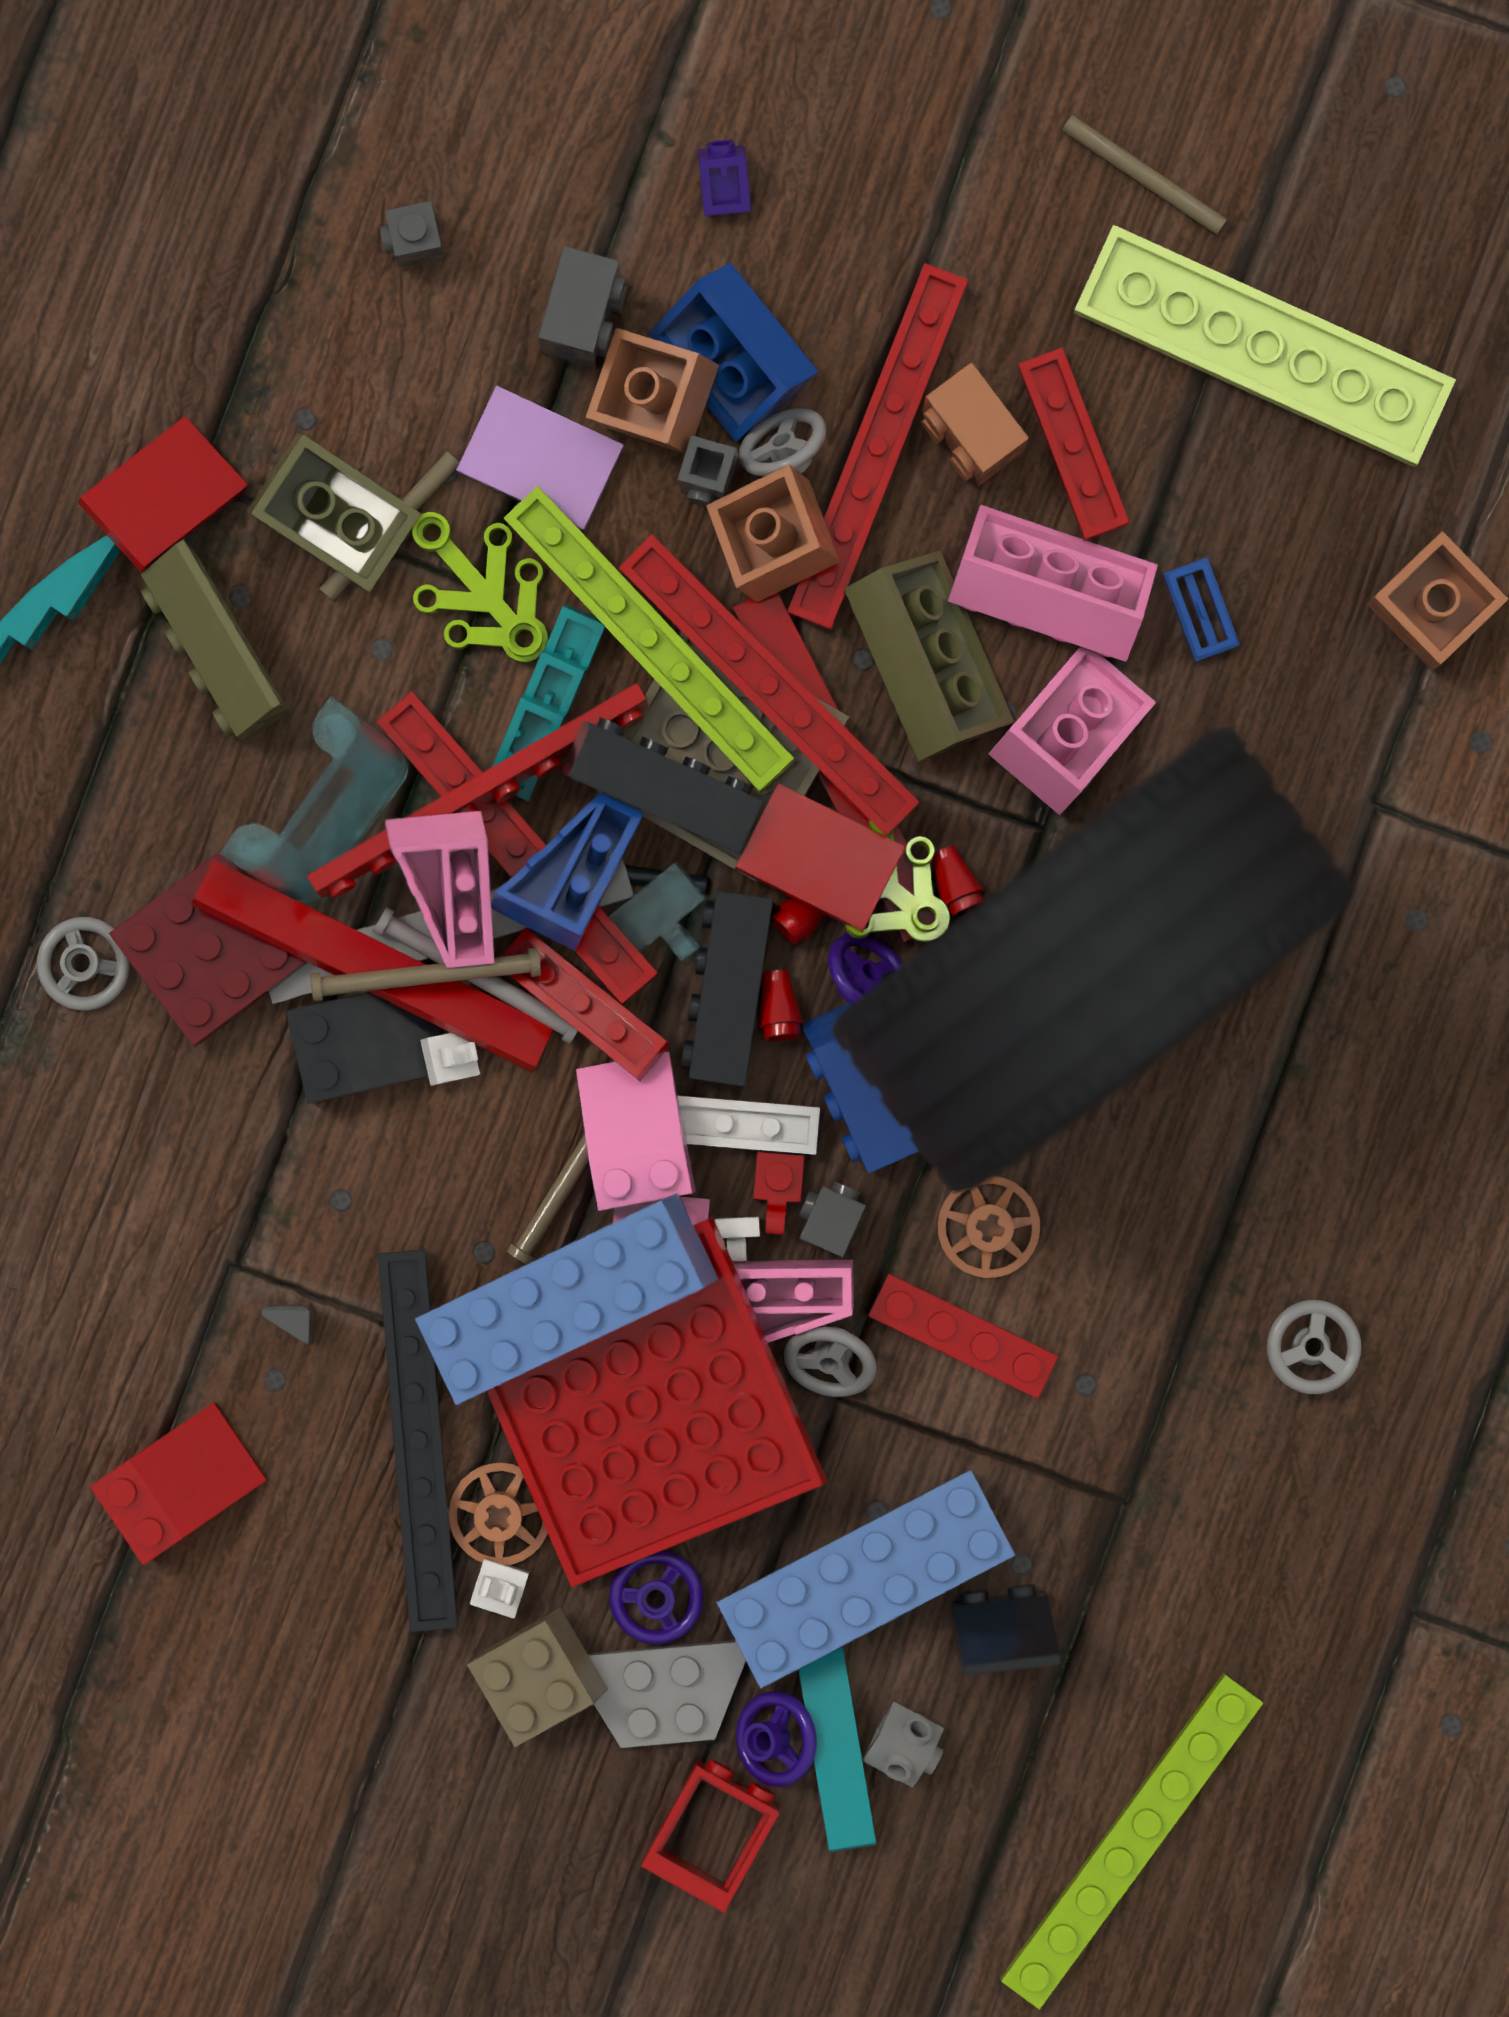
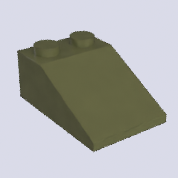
(333, 512)

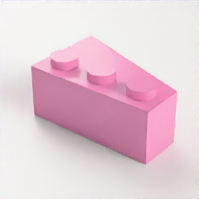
(450, 879)
(797, 1293)

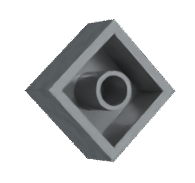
(581, 308)

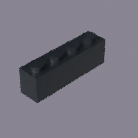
(661, 785)
(729, 988)

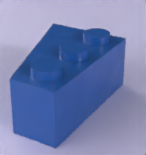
(570, 875)
(872, 1130)

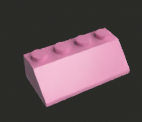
(1053, 583)

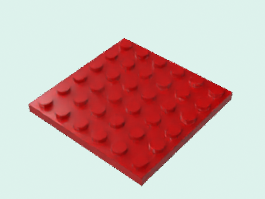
(658, 1429)

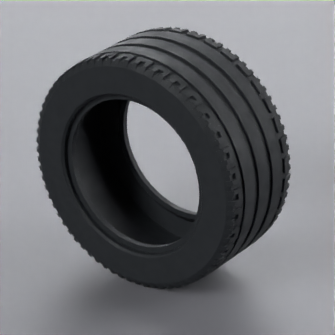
(1094, 961)

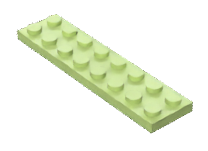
(1264, 346)

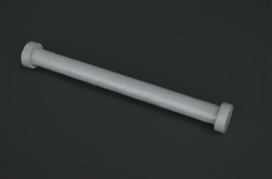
(494, 985)

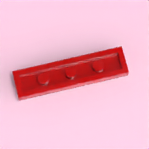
(1073, 444)
(589, 1008)
(963, 1335)

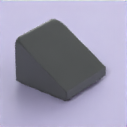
(292, 1319)

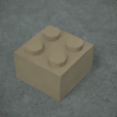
(537, 1677)

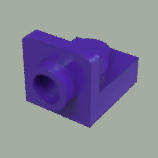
(724, 178)

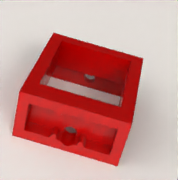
(687, 1875)

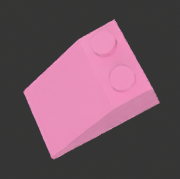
(1072, 728)
(634, 1134)

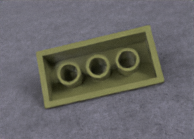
(213, 641)
(928, 655)

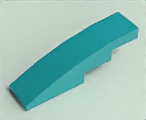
(61, 591)
(553, 685)
(837, 1753)

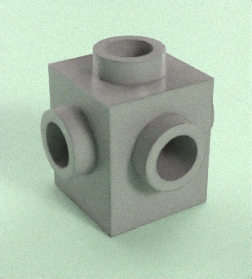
(904, 1745)

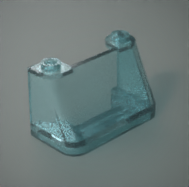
(335, 812)

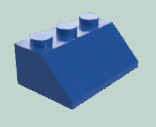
(754, 353)

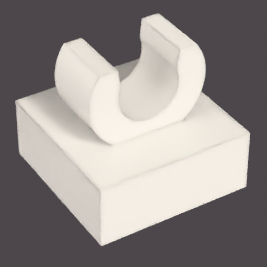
(449, 1058)
(736, 1232)
(499, 1588)

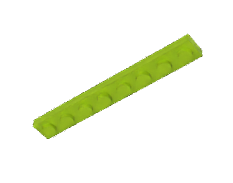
(649, 639)
(1131, 1841)

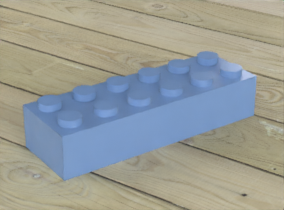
(567, 1299)
(865, 1578)

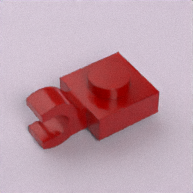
(778, 1181)

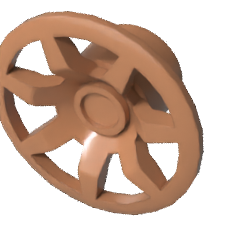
(990, 1229)
(496, 1516)

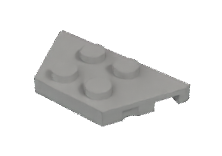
(667, 1691)

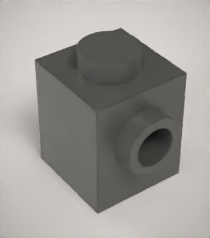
(412, 234)
(707, 471)
(831, 1217)

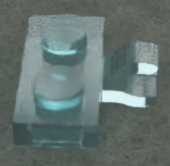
(659, 909)

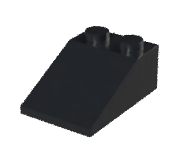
(357, 1046)
(1004, 1630)

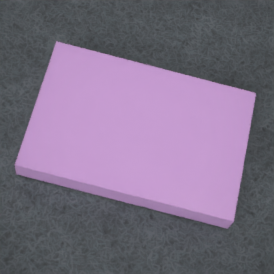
(531, 446)

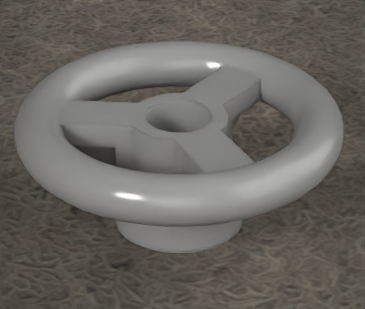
(784, 446)
(60, 991)
(830, 1356)
(1280, 1360)

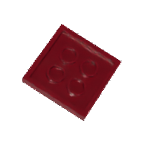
(198, 963)

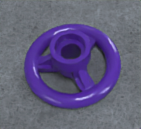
(853, 974)
(671, 1629)
(755, 1744)

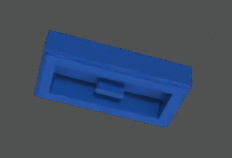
(1214, 648)

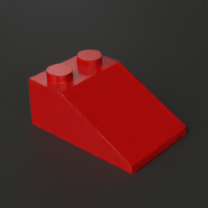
(178, 1483)

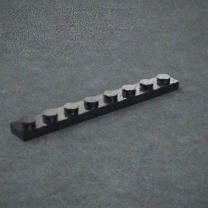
(417, 1443)

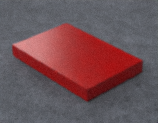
(162, 494)
(820, 858)

